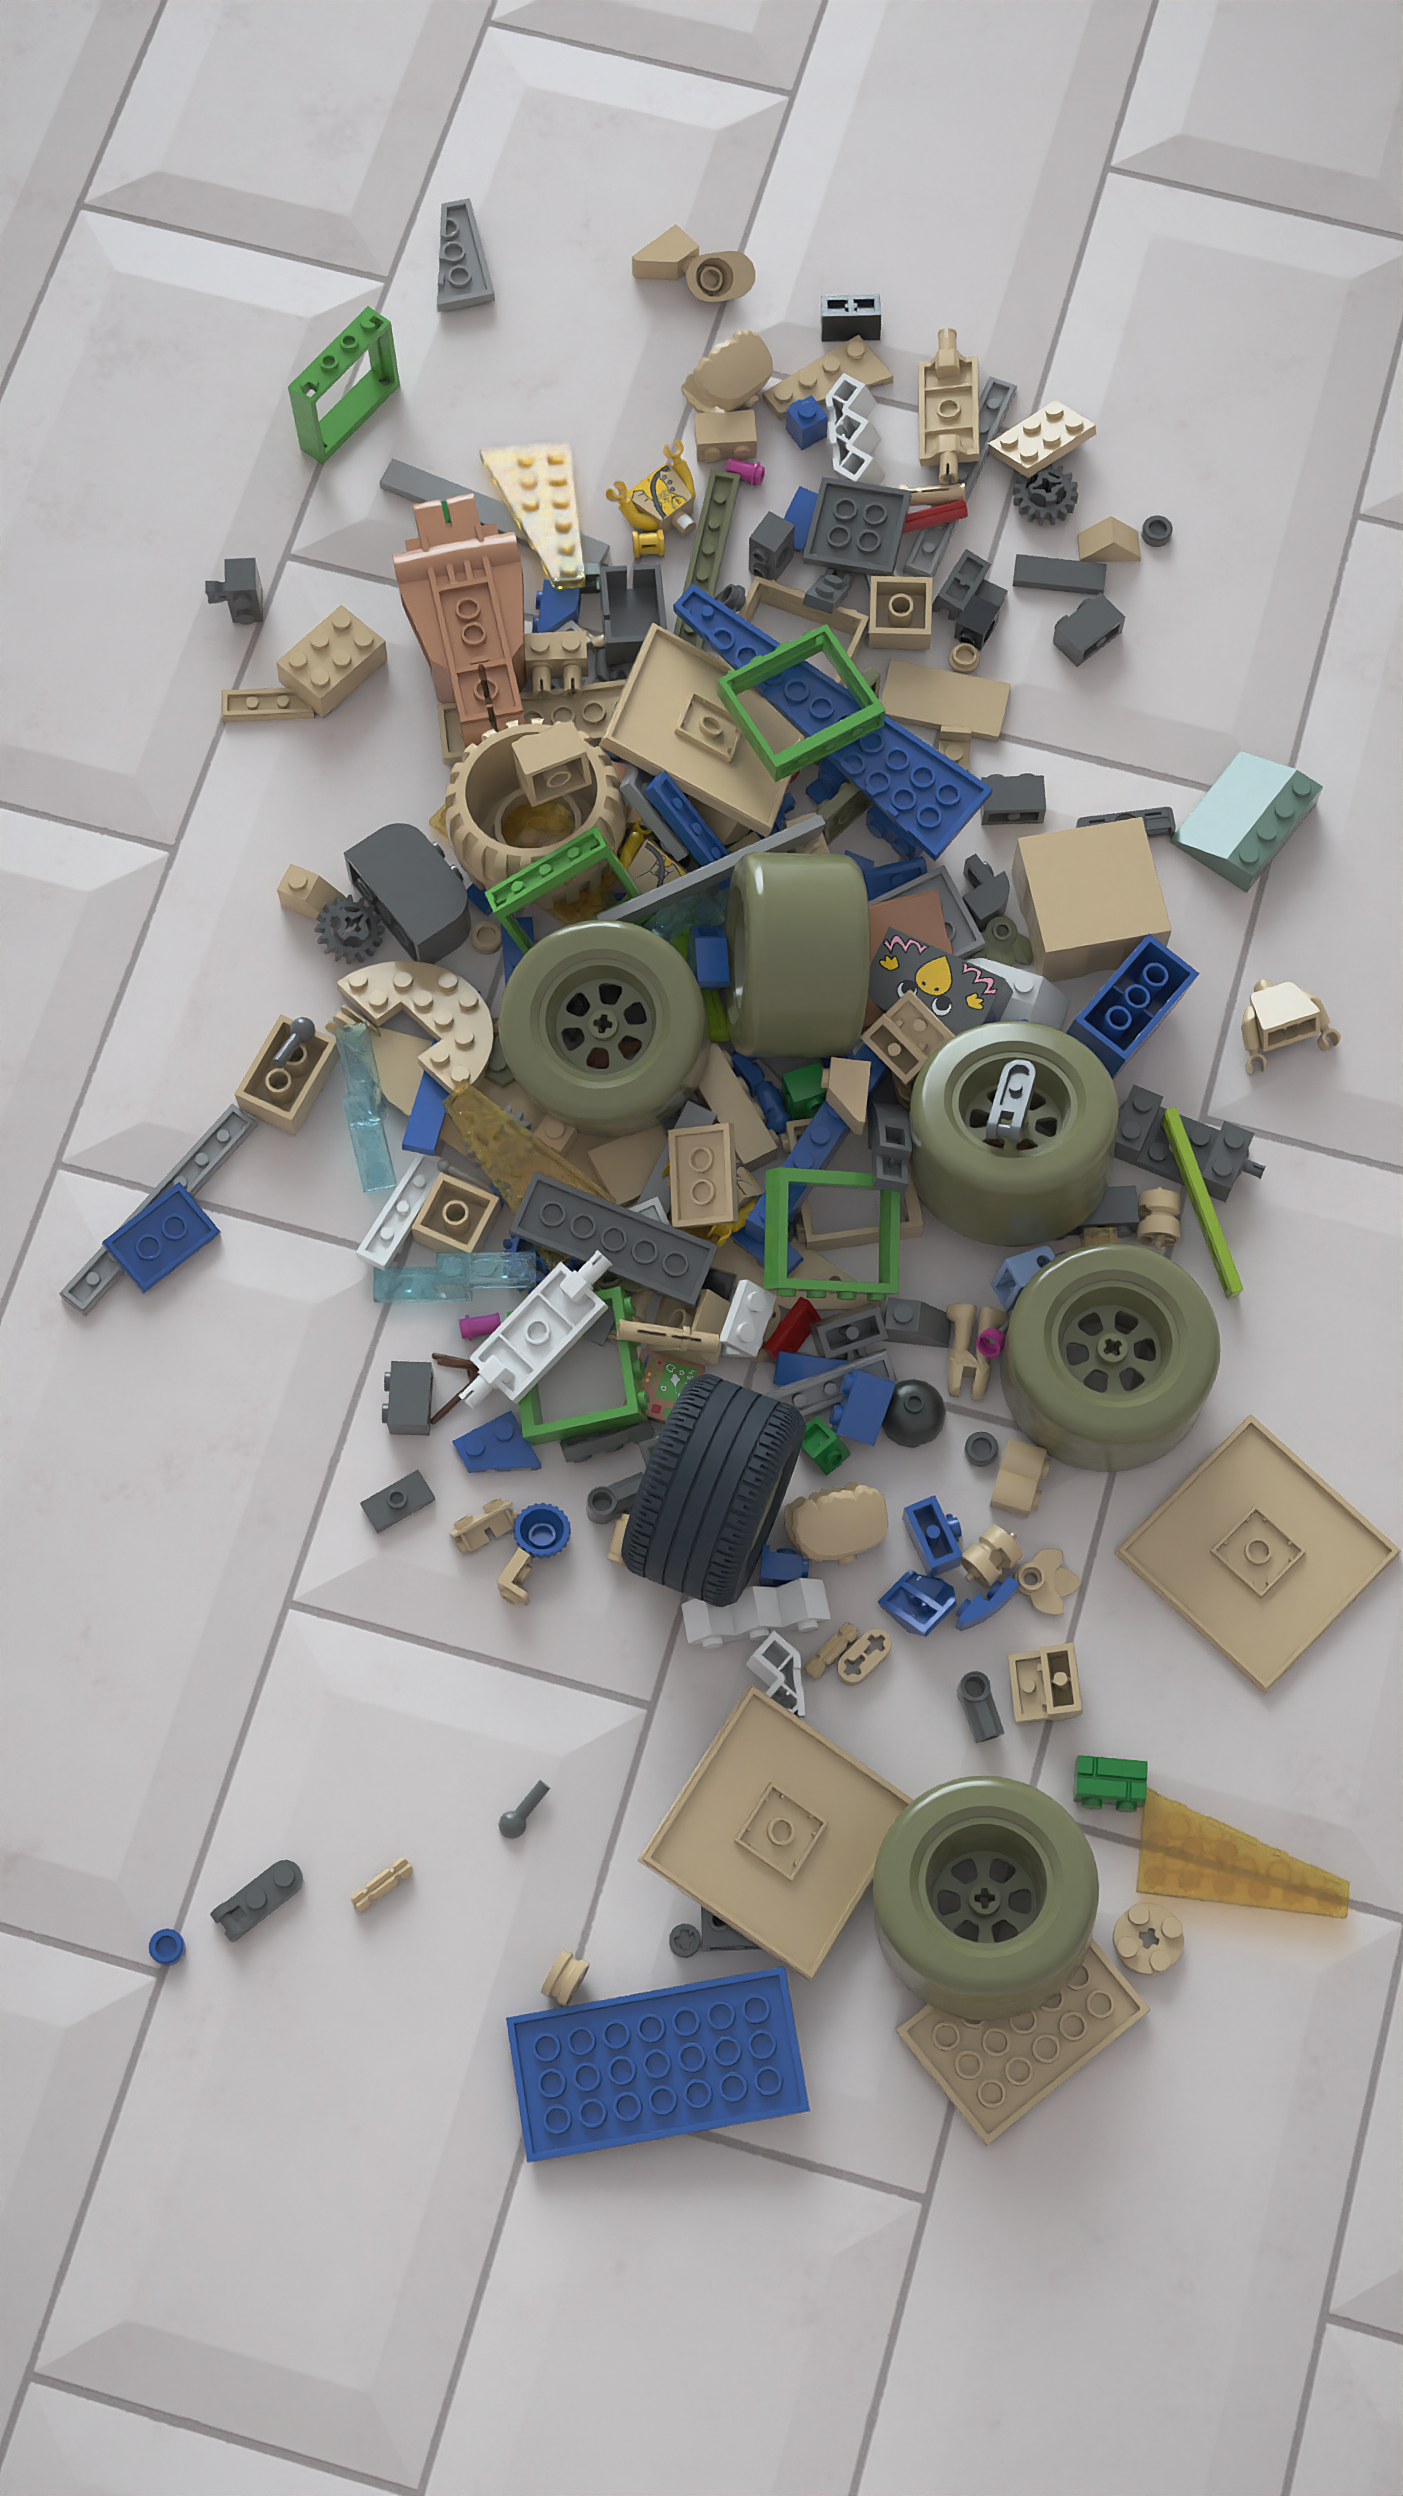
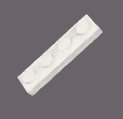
(400, 1213)

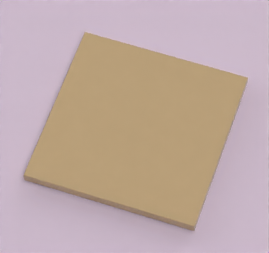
(679, 725)
(1257, 1553)
(776, 1832)

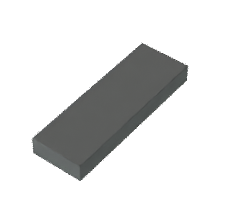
(1059, 574)

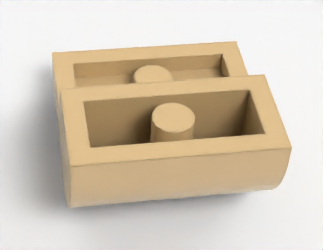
(906, 1036)
(1045, 1684)

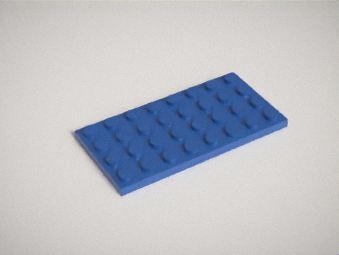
(657, 2064)

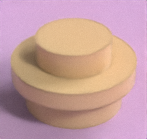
(964, 658)

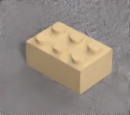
(332, 661)
(289, 1092)

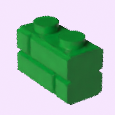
(1110, 1782)

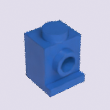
(782, 1567)

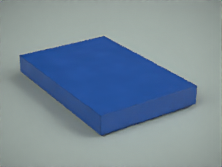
(161, 1237)

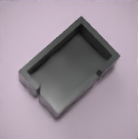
(629, 612)

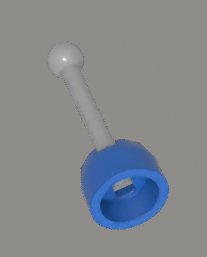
(443, 1166)

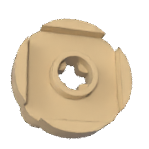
(1130, 1947)

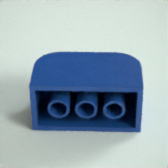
(1133, 1004)

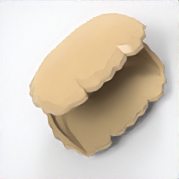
(730, 375)
(837, 1522)

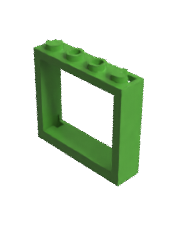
(366, 332)
(822, 743)
(551, 872)
(777, 1235)
(633, 1370)

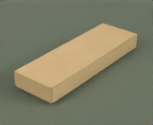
(263, 705)

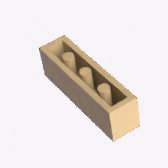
(727, 1097)

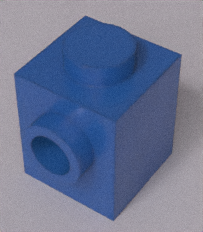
(806, 422)

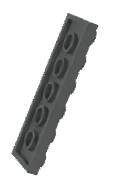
(636, 1245)

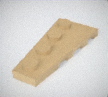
(819, 377)

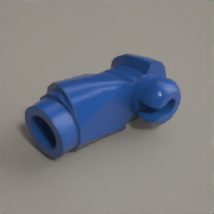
(772, 1107)

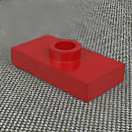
(792, 1329)

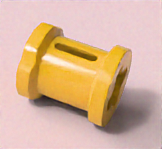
(648, 543)

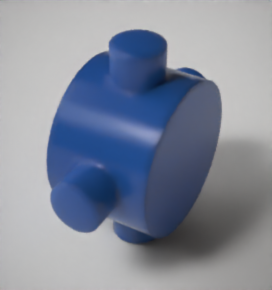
(954, 1526)

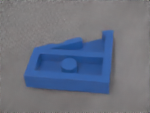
(496, 1447)

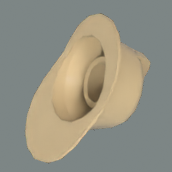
(720, 276)

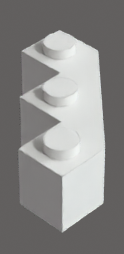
(852, 433)
(758, 1613)
(780, 1667)

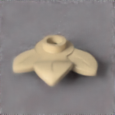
(1051, 1581)

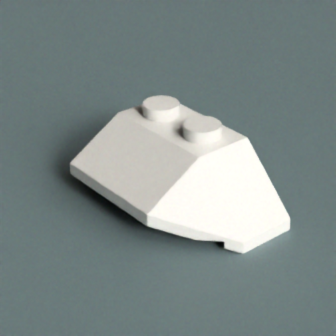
(1032, 997)

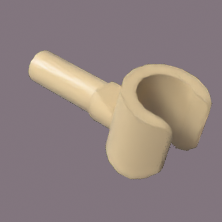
(596, 642)

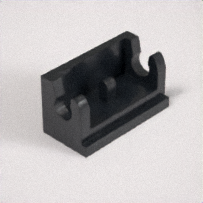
(850, 316)

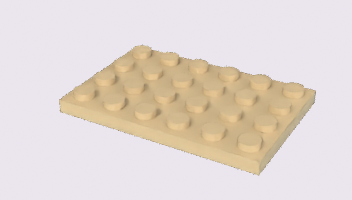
(1010, 2064)

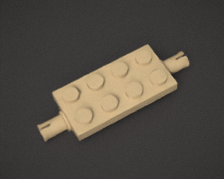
(949, 409)

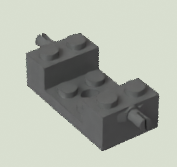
(1218, 1153)

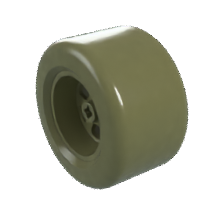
(796, 955)
(628, 1093)
(1005, 1192)
(1109, 1287)
(983, 1823)

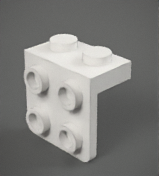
(746, 1320)

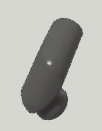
(605, 672)

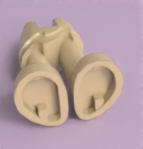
(960, 1360)

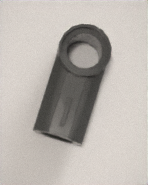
(619, 1495)
(980, 1710)

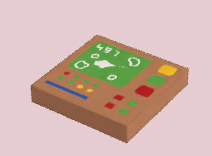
(665, 1381)

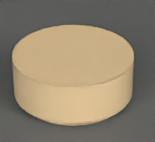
(486, 937)

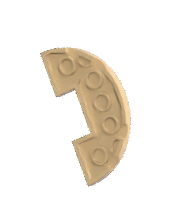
(439, 1003)

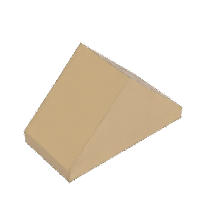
(1109, 542)

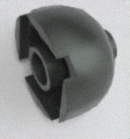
(914, 1413)

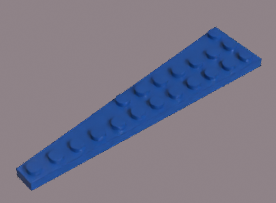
(891, 766)

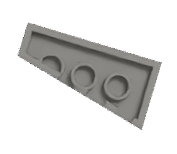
(462, 262)

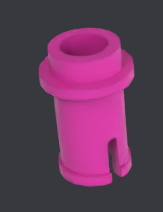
(749, 472)
(479, 1325)

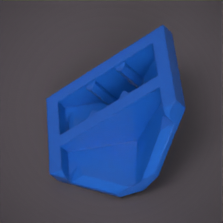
(919, 1602)

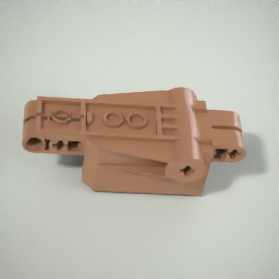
(467, 612)

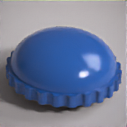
(542, 1530)

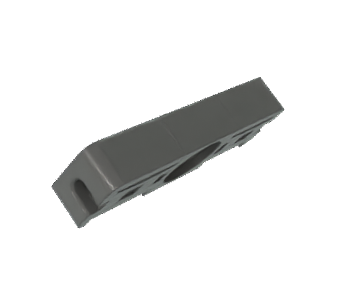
(1156, 820)

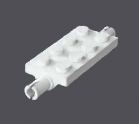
(538, 1332)

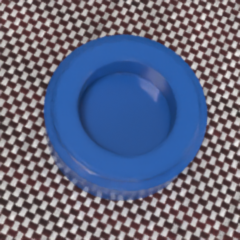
(167, 1947)

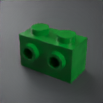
(803, 1092)

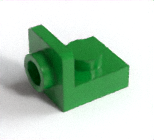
(824, 1446)

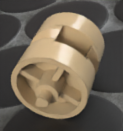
(1159, 1223)
(994, 1553)

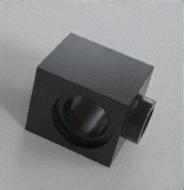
(977, 622)

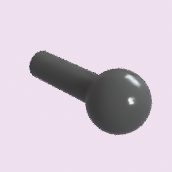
(301, 1031)
(513, 1823)

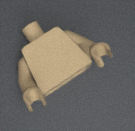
(1281, 1017)

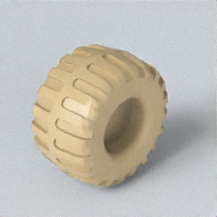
(488, 790)

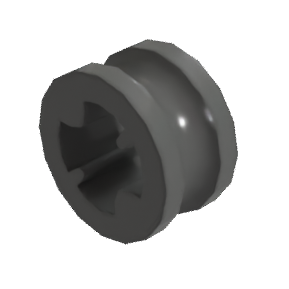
(675, 1934)

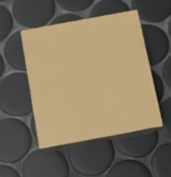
(1088, 897)

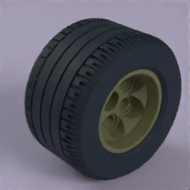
(712, 1489)

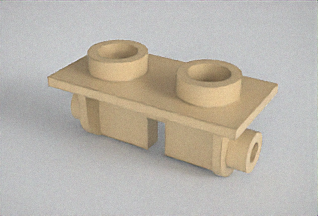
(472, 1529)

